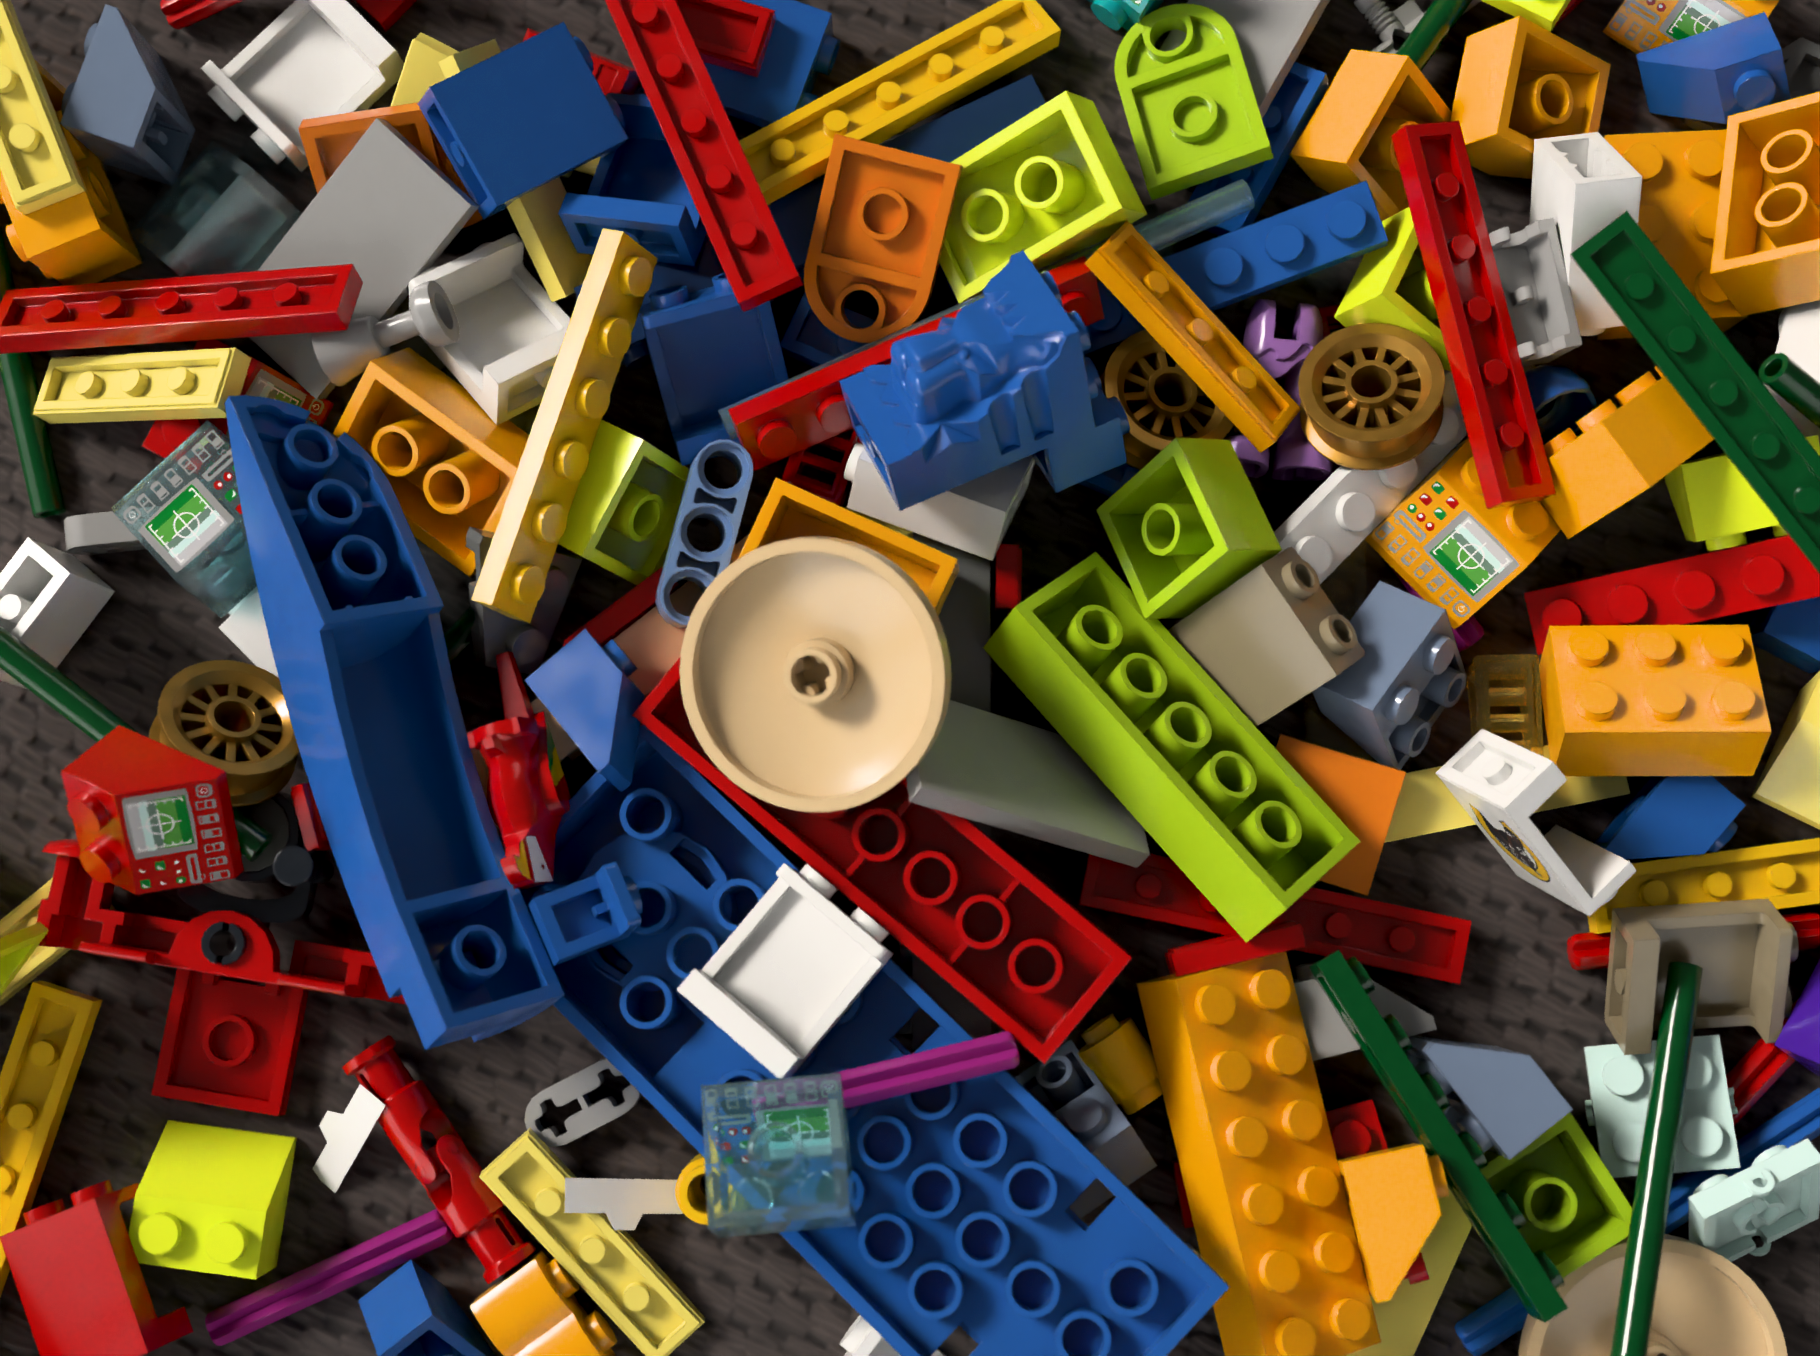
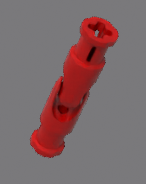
(462, 1198)

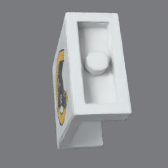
(1500, 791)

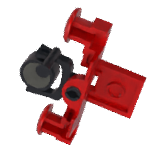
(221, 1036)

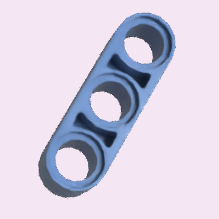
(717, 505)

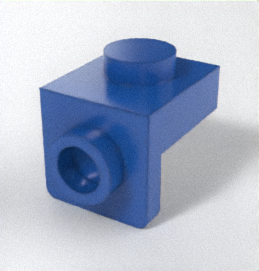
(587, 914)

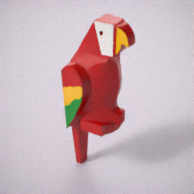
(524, 781)

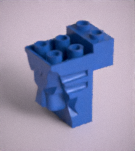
(988, 393)

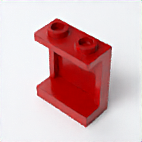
(85, 1280)

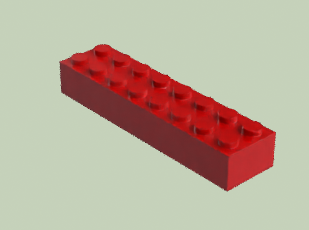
(938, 891)

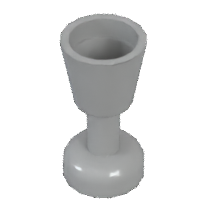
(348, 352)

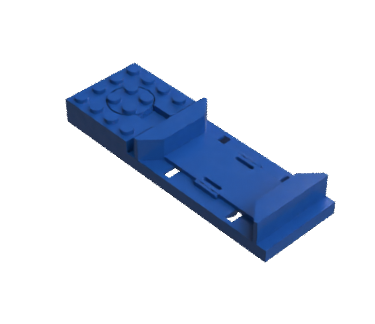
(952, 1183)

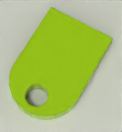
(1188, 105)

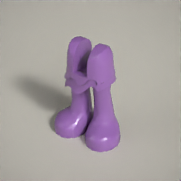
(1282, 358)

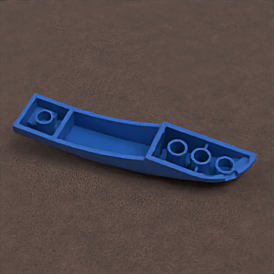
(383, 727)

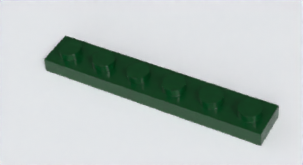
(1708, 376)
(1421, 1104)

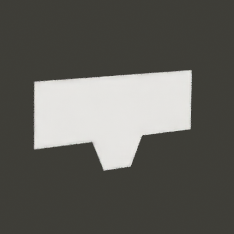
(346, 1136)
(621, 1199)

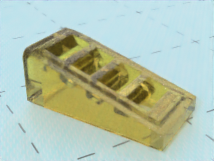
(1507, 670)

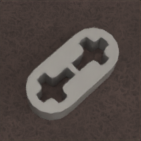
(98, 534)
(591, 1115)

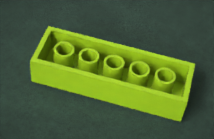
(1170, 745)

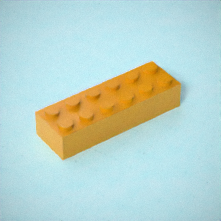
(1259, 1160)

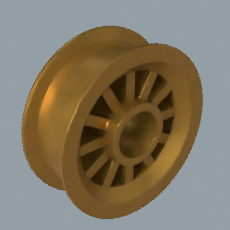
(1139, 375)
(1379, 429)
(232, 720)

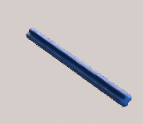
(1506, 1313)

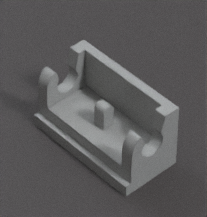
(1536, 291)

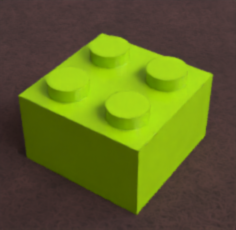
(1187, 527)
(1564, 1196)

